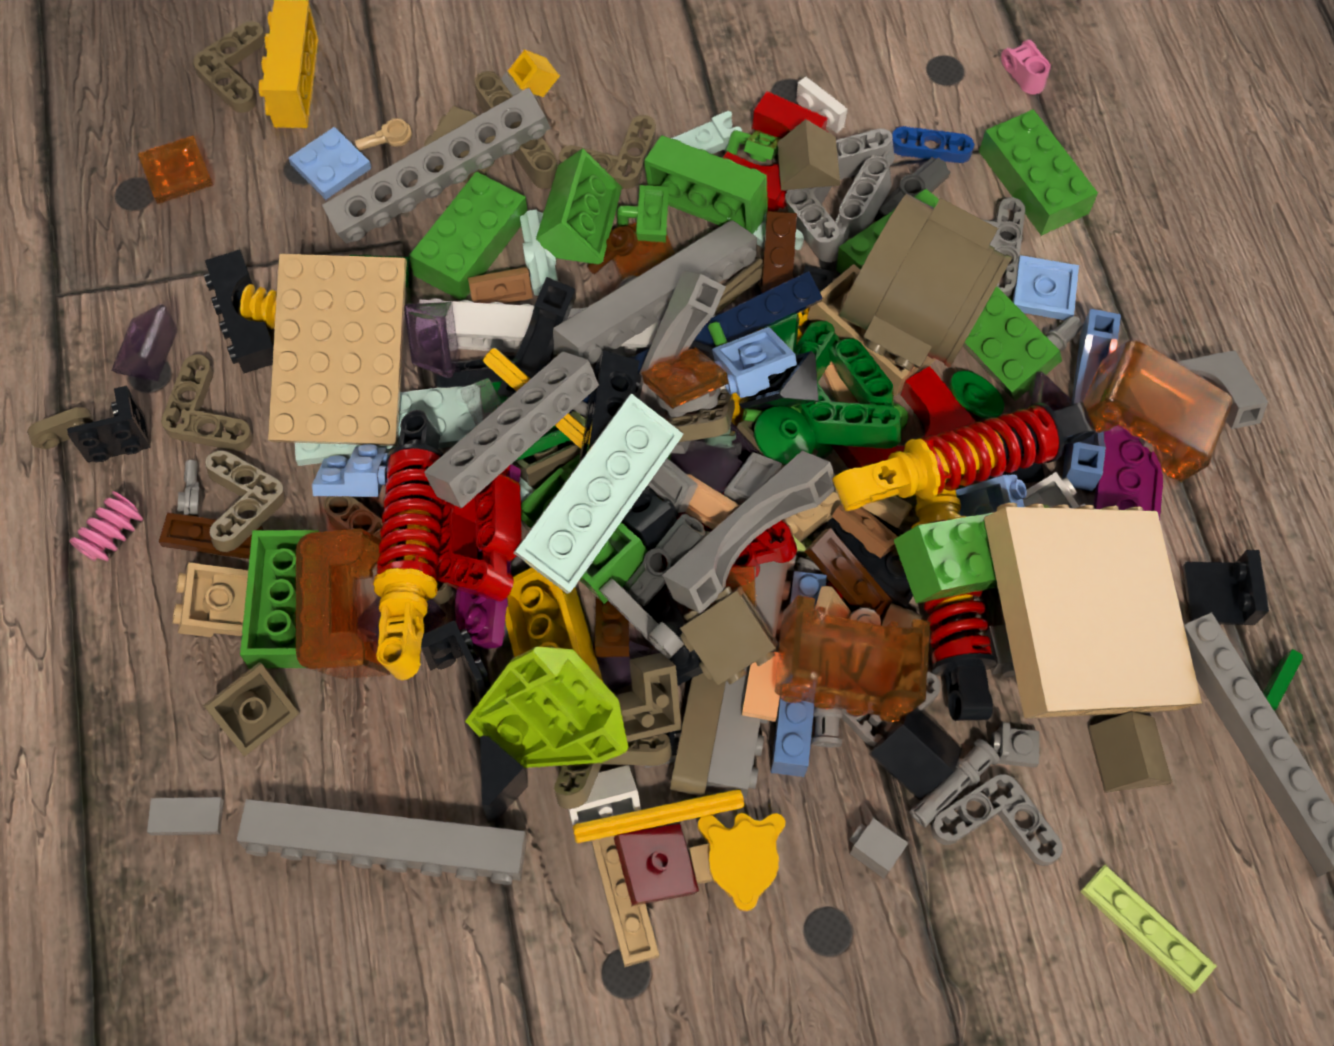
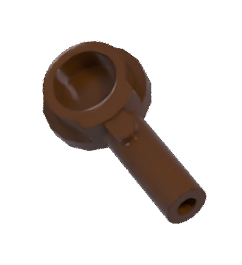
(620, 242)

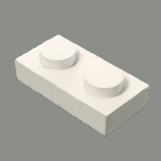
(817, 100)

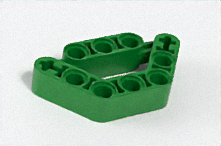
(866, 424)

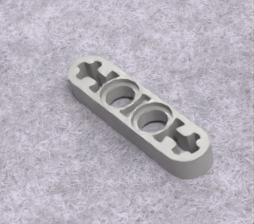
(1010, 247)

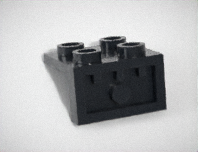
(113, 436)
(1227, 589)
(447, 644)

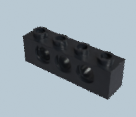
(616, 380)
(650, 518)

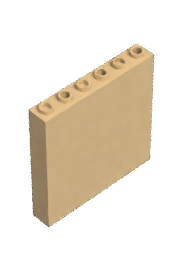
(1090, 611)

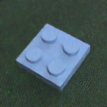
(329, 163)
(1046, 287)

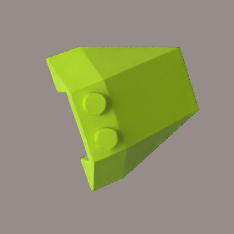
(551, 711)

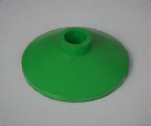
(976, 394)
(776, 441)

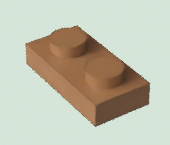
(501, 287)
(867, 529)

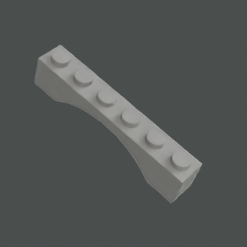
(686, 315)
(704, 569)

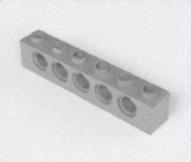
(511, 429)

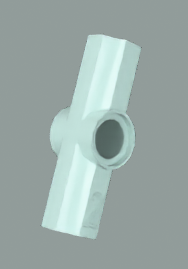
(537, 259)

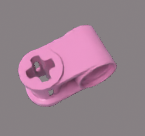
(1028, 67)

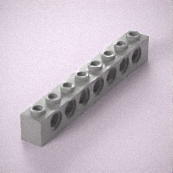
(420, 166)

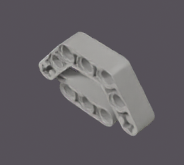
(861, 155)

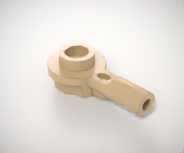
(394, 132)

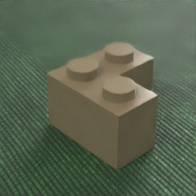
(654, 701)

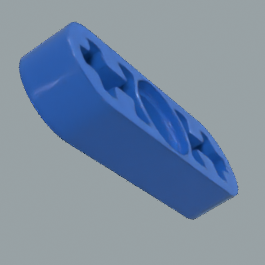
(950, 154)

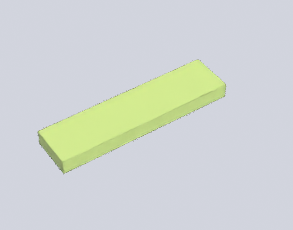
(1148, 929)

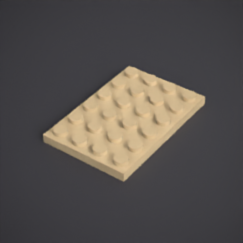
(337, 350)

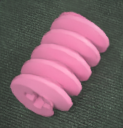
(107, 528)

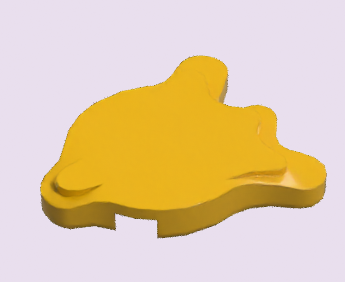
(743, 857)

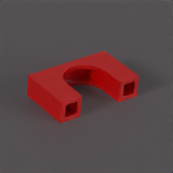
(777, 118)
(930, 402)

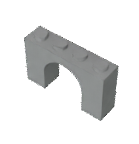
(1230, 375)

